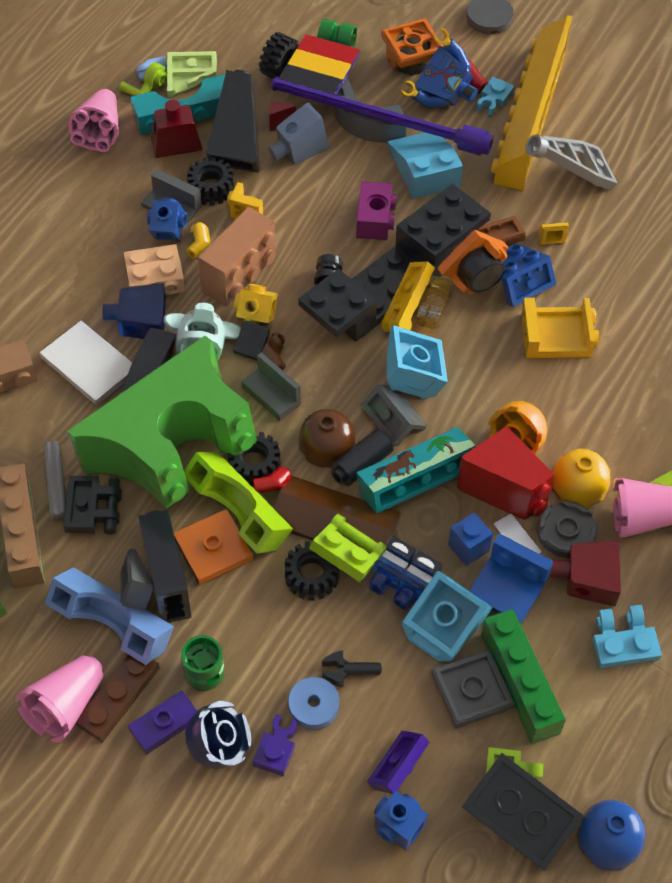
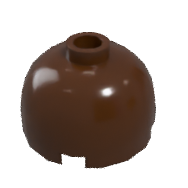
(325, 437)

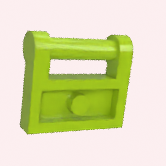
(343, 552)

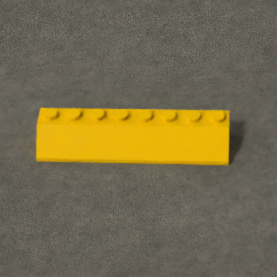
(532, 104)

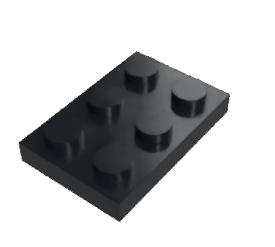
(522, 811)

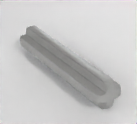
(55, 479)

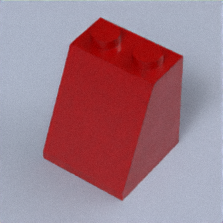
(506, 475)

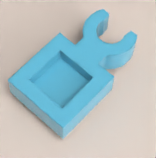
(495, 93)

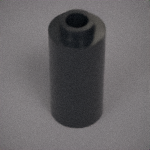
(365, 453)

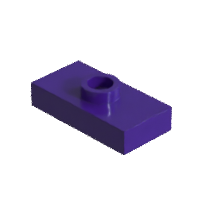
(162, 722)
(398, 762)

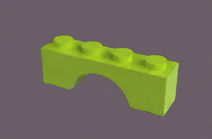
(260, 524)

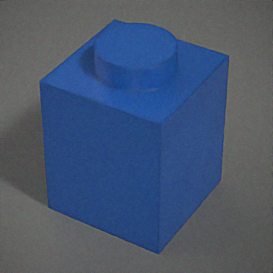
(470, 539)

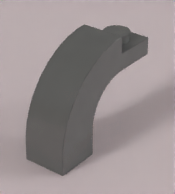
(365, 126)

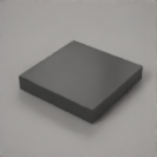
(472, 688)

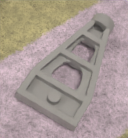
(590, 166)

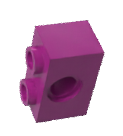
(374, 210)

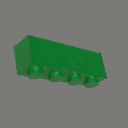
(523, 676)

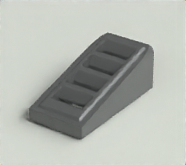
(135, 582)

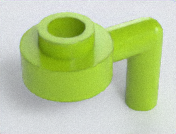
(153, 78)

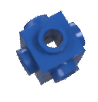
(166, 219)
(399, 819)

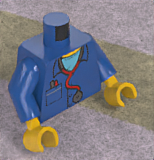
(444, 77)

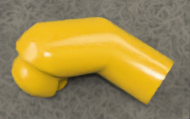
(201, 242)

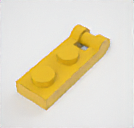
(407, 296)

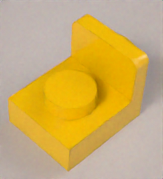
(239, 202)

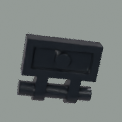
(82, 505)

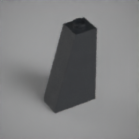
(235, 124)
(165, 566)

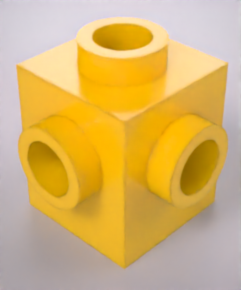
(264, 302)

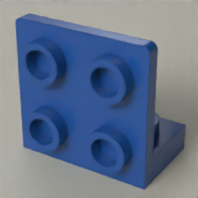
(526, 274)
(512, 577)

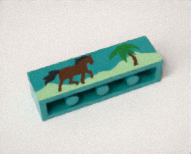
(413, 470)

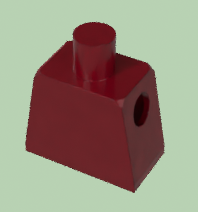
(174, 130)
(591, 571)

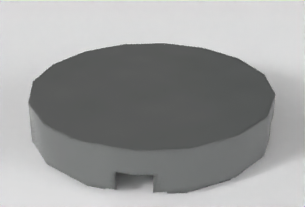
(489, 15)
(565, 525)

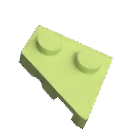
(188, 70)

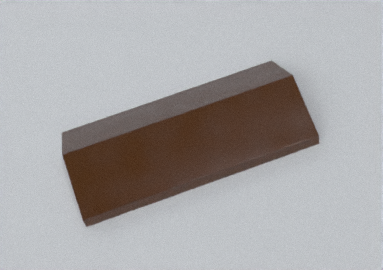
(312, 507)

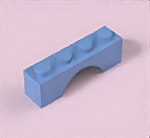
(80, 596)

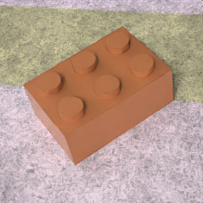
(237, 256)

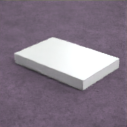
(87, 362)

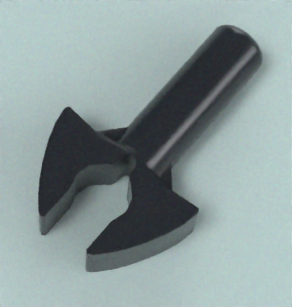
(347, 668)

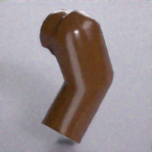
(273, 349)

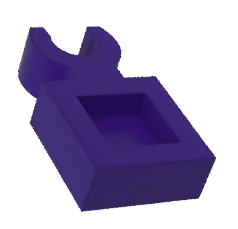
(276, 749)

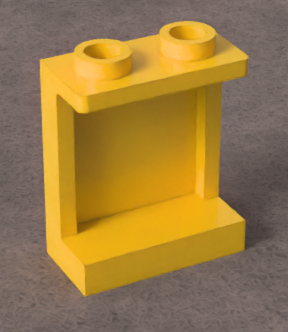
(559, 330)

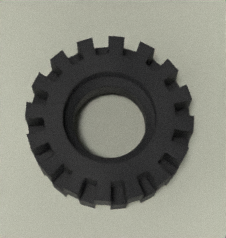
(277, 54)
(211, 170)
(263, 446)
(304, 585)

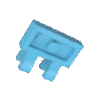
(627, 646)

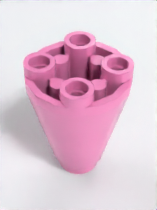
(95, 122)

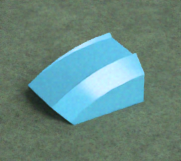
(415, 363)
(444, 618)

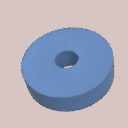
(313, 689)

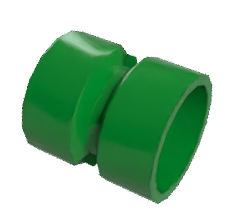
(343, 34)
(202, 663)

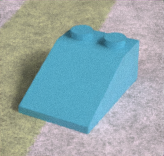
(426, 163)

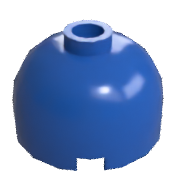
(611, 834)

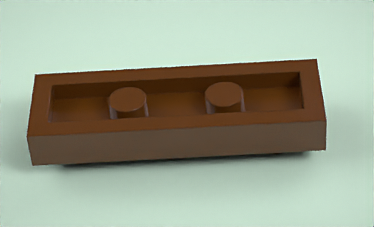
(116, 697)

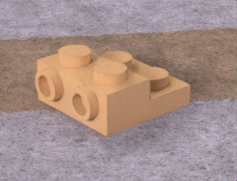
(154, 267)

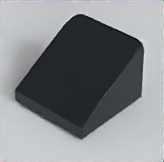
(251, 340)

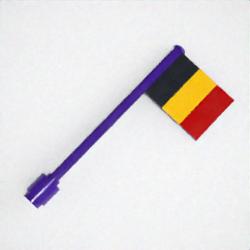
(321, 68)

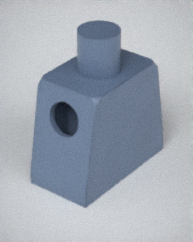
(300, 136)

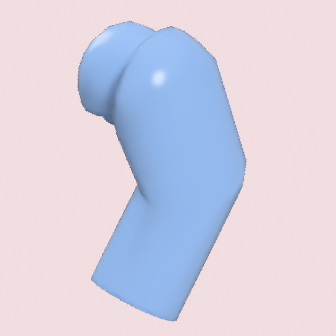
(141, 69)

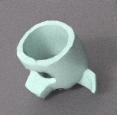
(199, 323)

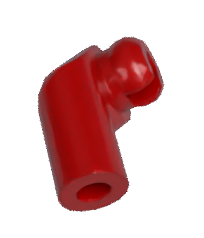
(274, 481)

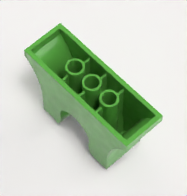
(145, 424)

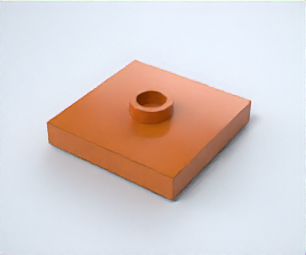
(213, 546)

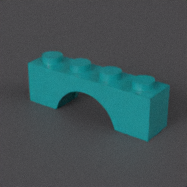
(202, 104)

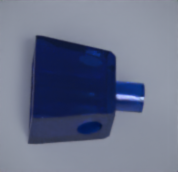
(138, 310)

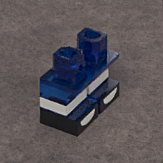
(403, 571)

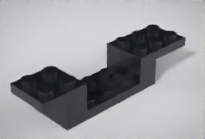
(424, 236)

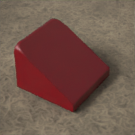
(279, 112)

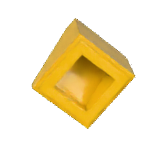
(552, 233)

